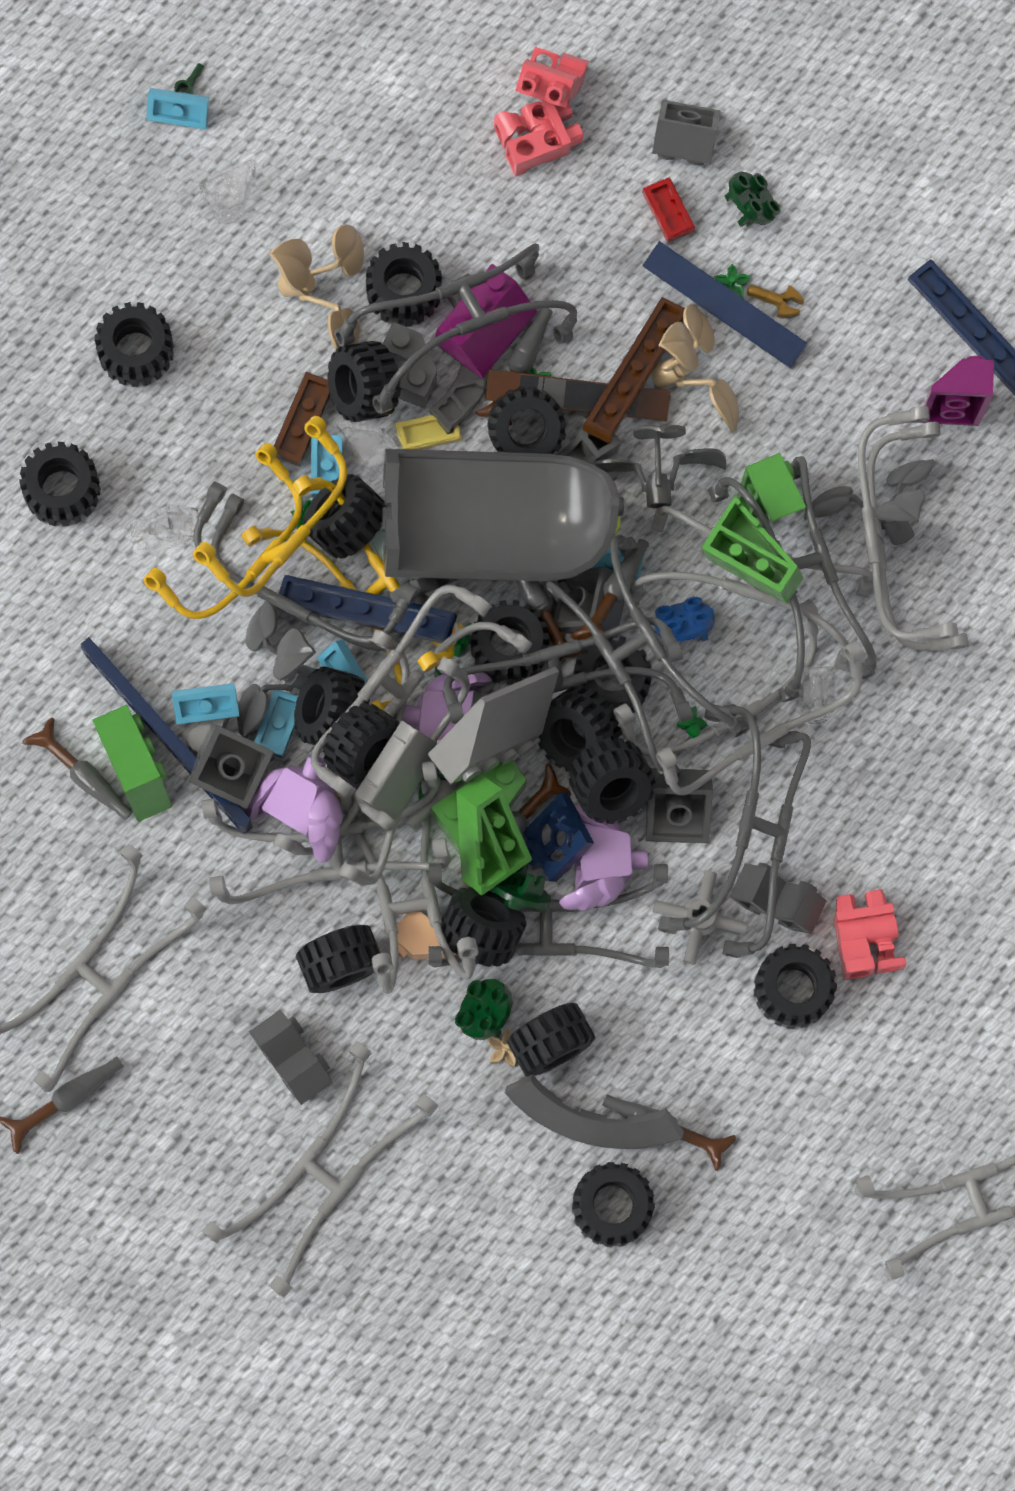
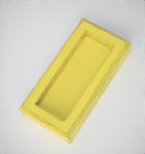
(424, 433)

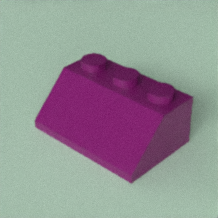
(485, 346)
(962, 393)

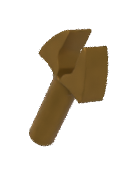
(778, 300)

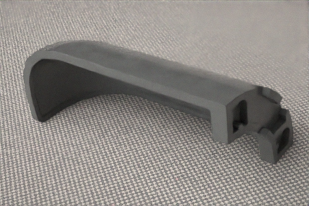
(495, 515)

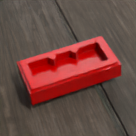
(668, 209)

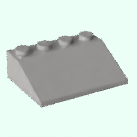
(496, 728)

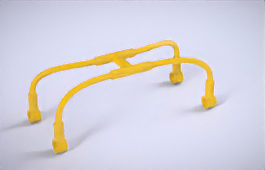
(302, 487)
(278, 550)

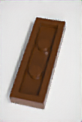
(308, 402)

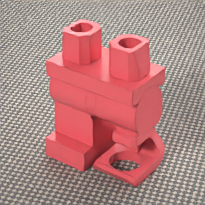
(553, 83)
(546, 136)
(862, 926)

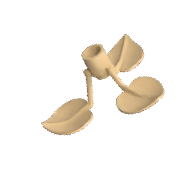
(298, 280)
(680, 344)

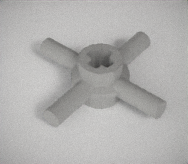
(702, 903)

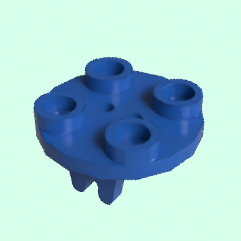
(687, 619)

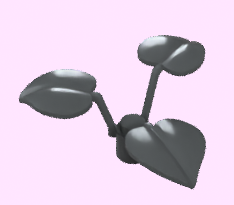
(658, 487)
(893, 514)
(289, 666)

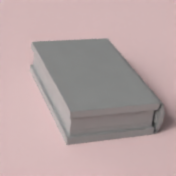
(397, 770)

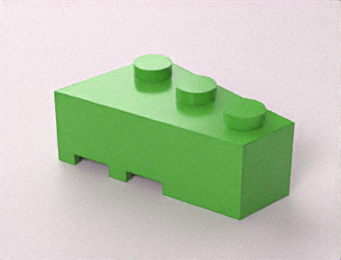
(772, 487)
(751, 554)
(133, 761)
(505, 776)
(488, 836)

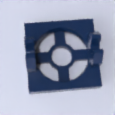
(569, 822)

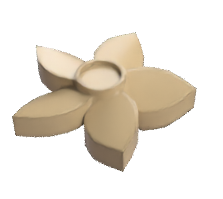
(502, 1049)

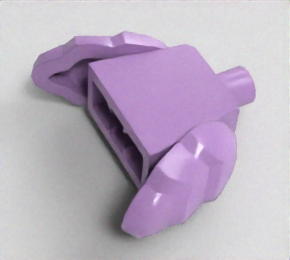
(432, 705)
(303, 803)
(603, 867)

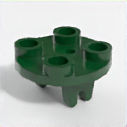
(752, 199)
(523, 891)
(484, 1009)

